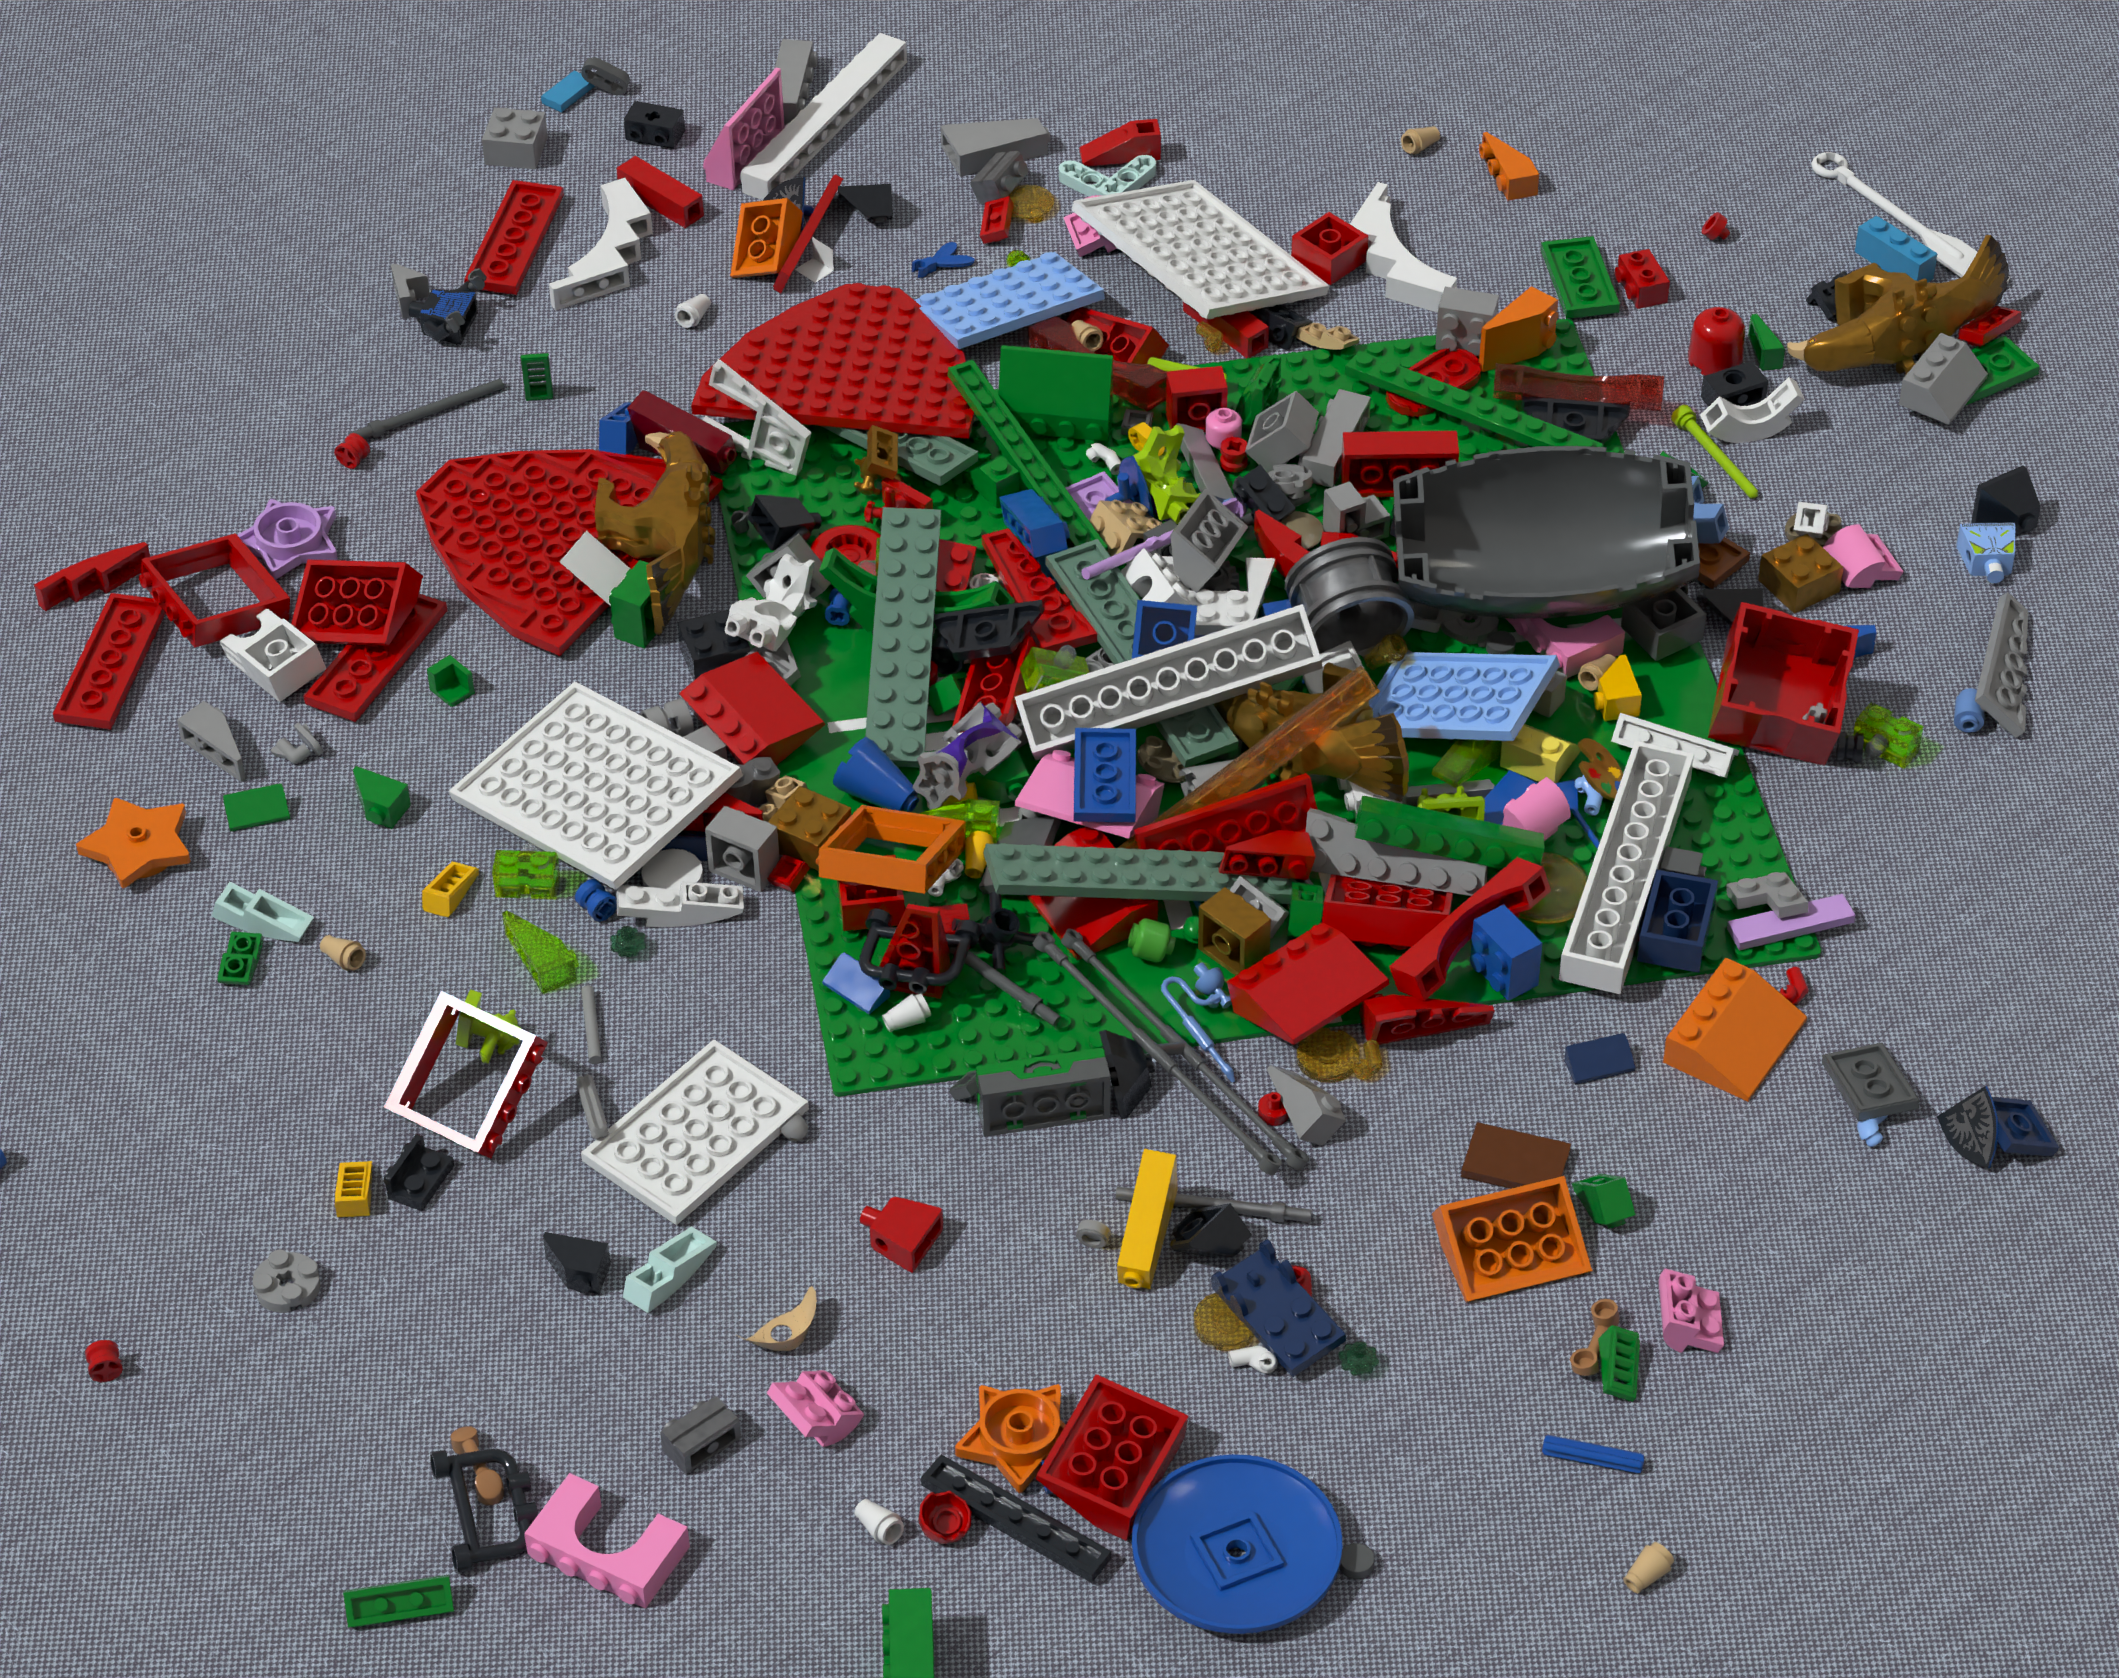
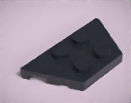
(1584, 418)
(987, 629)

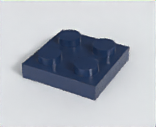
(2022, 1128)

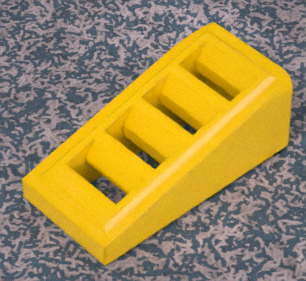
(445, 891)
(353, 1205)

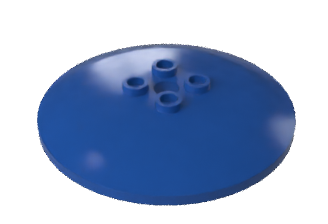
(1242, 1504)

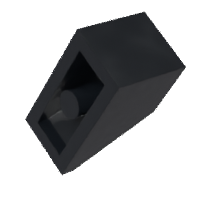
(578, 1261)

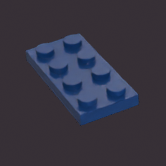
(1105, 775)

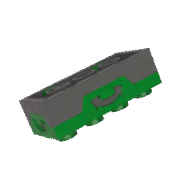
(1043, 1091)

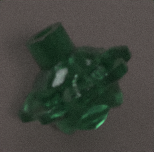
(627, 942)
(1358, 1358)

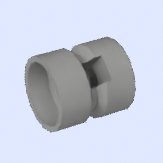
(677, 713)

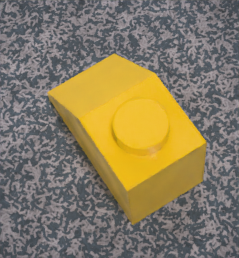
(1618, 691)

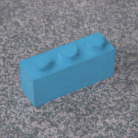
(1895, 250)

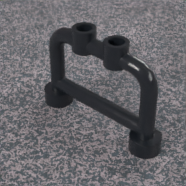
(879, 925)
(517, 1484)

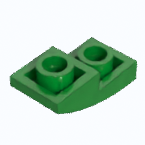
(241, 958)

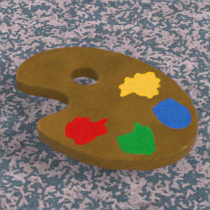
(1603, 774)

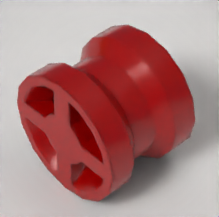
(352, 450)
(1233, 454)
(103, 1361)

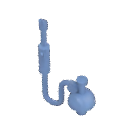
(1209, 983)

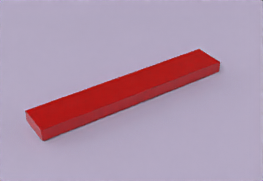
(807, 233)

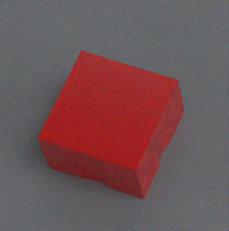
(1773, 676)

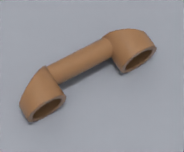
(1604, 1315)
(487, 1482)

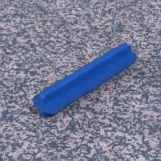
(1593, 1454)

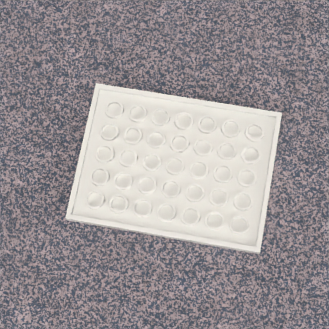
(1200, 248)
(595, 784)

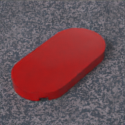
(1450, 367)

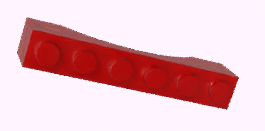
(1426, 963)

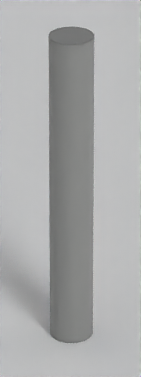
(591, 1024)

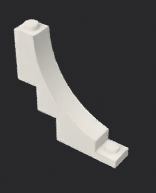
(607, 263)
(1406, 276)

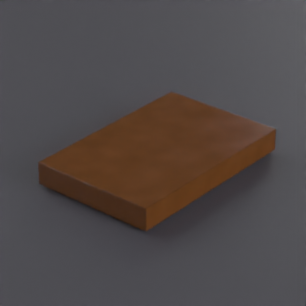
(1513, 1157)

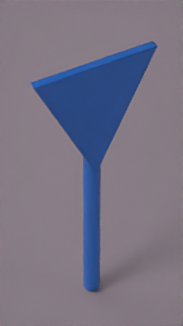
(1571, 795)

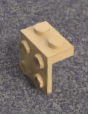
(1121, 524)

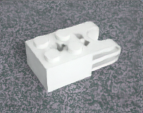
(275, 656)

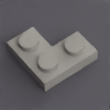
(1774, 889)

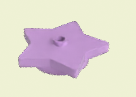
(290, 535)

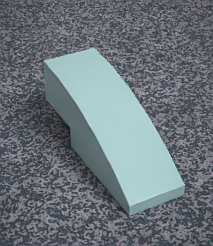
(261, 914)
(667, 1269)

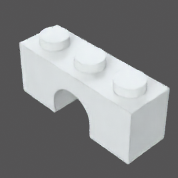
(1154, 580)

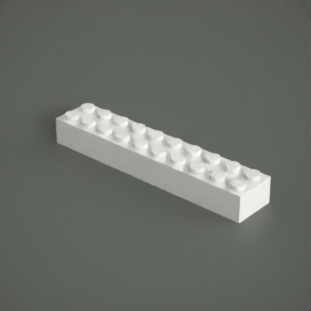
(1171, 680)
(1625, 867)

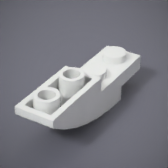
(689, 906)

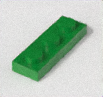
(398, 1601)

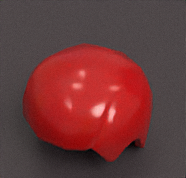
(944, 1517)

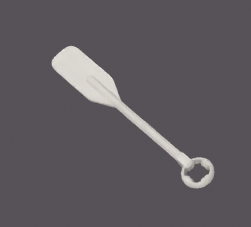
(1951, 251)

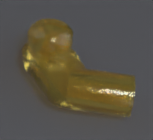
(1213, 337)
(1372, 1063)

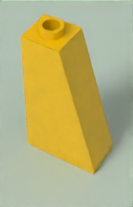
(1148, 1219)

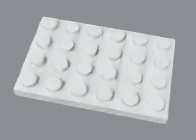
(694, 1131)

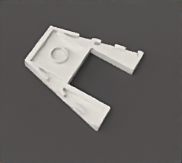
(775, 433)
(1230, 608)

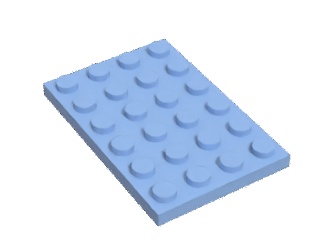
(1009, 299)
(1463, 694)

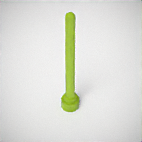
(1686, 419)

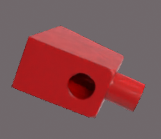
(903, 1230)

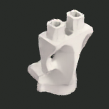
(771, 620)

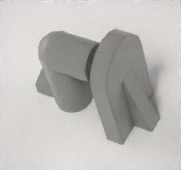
(295, 755)

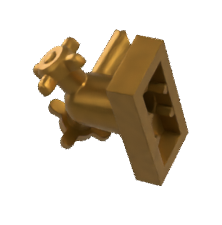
(880, 460)

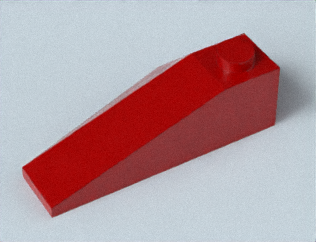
(1123, 338)
(919, 943)
(1406, 1017)

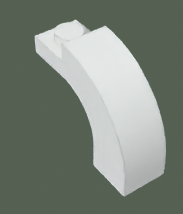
(1755, 421)

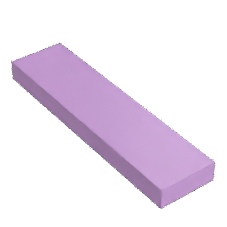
(1768, 928)

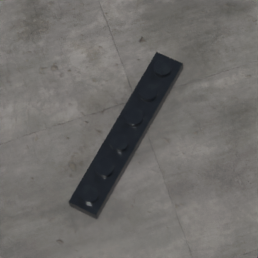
(1018, 1519)

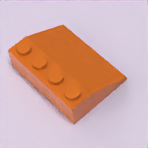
(1733, 1031)
(1512, 1239)

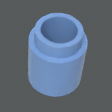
(1968, 713)

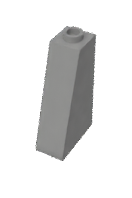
(974, 144)

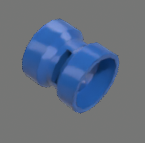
(596, 900)

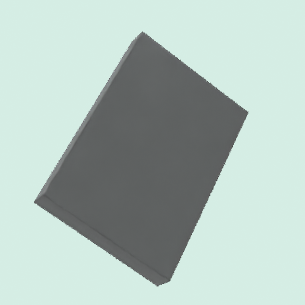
(1024, 832)
(1870, 1081)

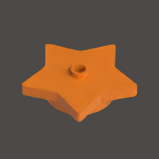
(137, 841)
(1014, 1431)

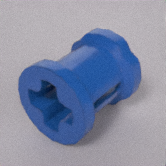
(838, 610)

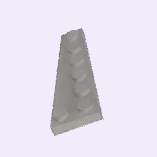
(2000, 681)
(1344, 855)

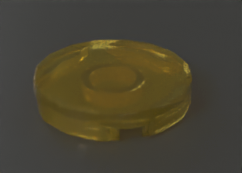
(1327, 1055)
(1219, 1325)

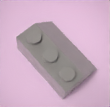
(1942, 379)

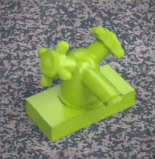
(1455, 804)
(469, 1025)

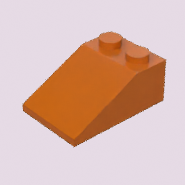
(765, 237)
(1519, 330)

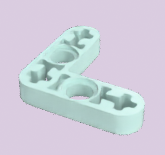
(1076, 176)

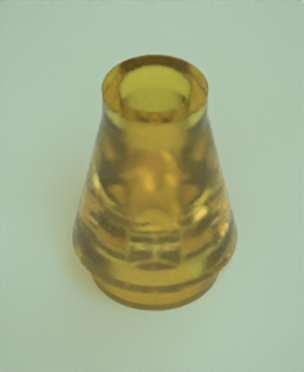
(1387, 651)

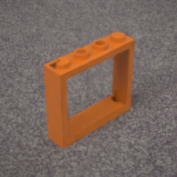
(941, 835)

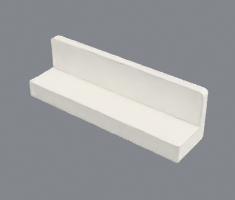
(1707, 754)

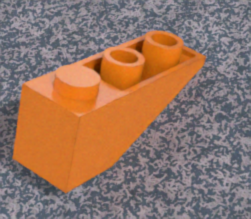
(1512, 170)

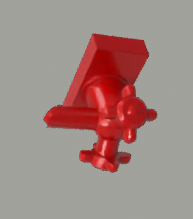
(897, 495)

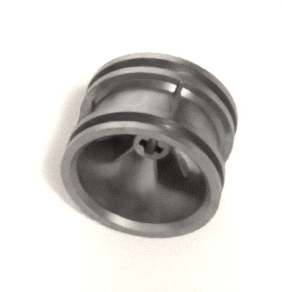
(1350, 594)

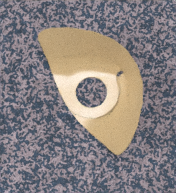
(797, 1320)

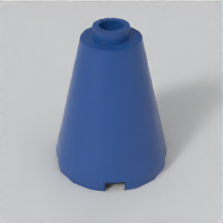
(875, 778)

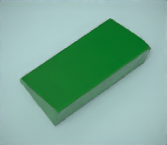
(256, 807)

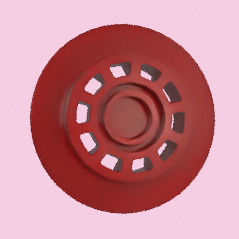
(853, 541)

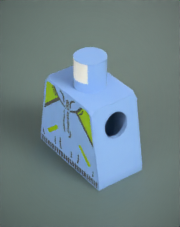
(1987, 549)

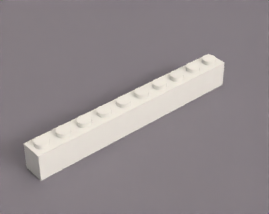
(824, 116)

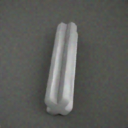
(592, 1106)

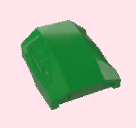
(1260, 391)

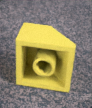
(1538, 754)

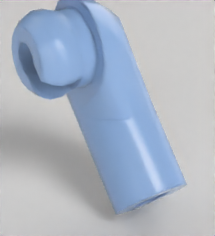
(1594, 798)
(1869, 1129)

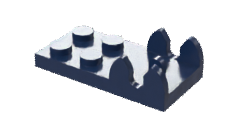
(1278, 1309)

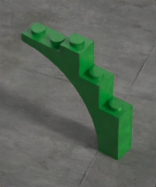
(860, 590)

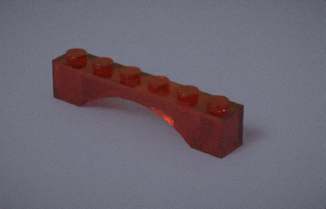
(1136, 383)
(1638, 390)

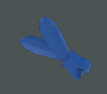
(943, 258)

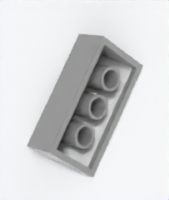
(1204, 540)

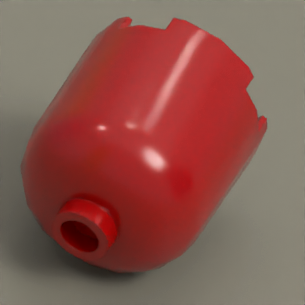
(1716, 340)

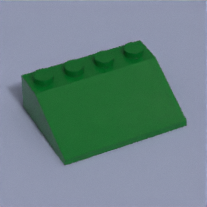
(1058, 391)

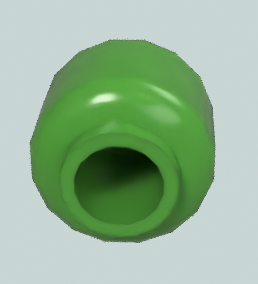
(1151, 940)

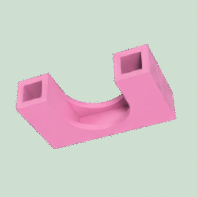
(1572, 645)
(630, 1574)

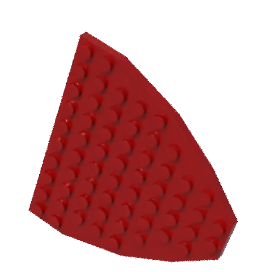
(849, 363)
(512, 519)

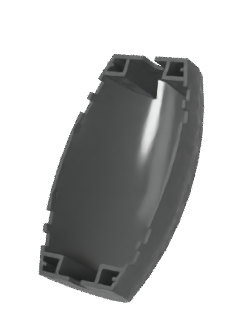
(1545, 532)

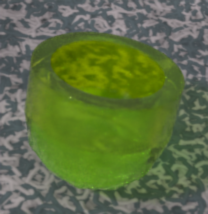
(1016, 256)

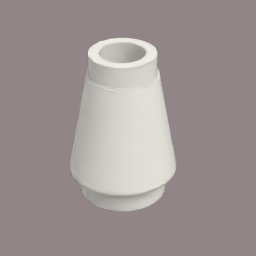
(691, 311)
(907, 1013)
(880, 1522)

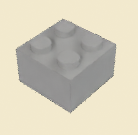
(514, 138)
(1462, 317)
(1282, 431)
(742, 848)

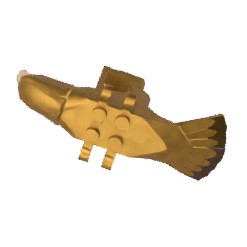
(1893, 317)
(665, 524)
(1355, 749)

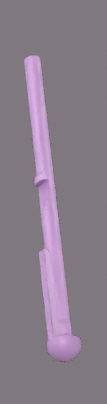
(1150, 545)

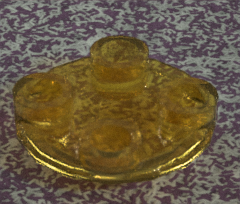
(1031, 202)

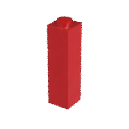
(662, 192)
(1240, 330)

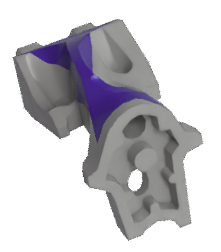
(951, 764)

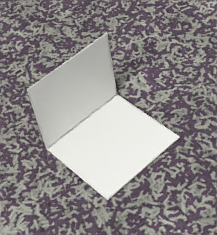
(820, 264)

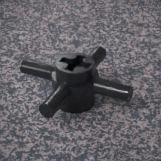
(1000, 932)

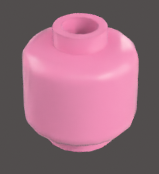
(1221, 425)

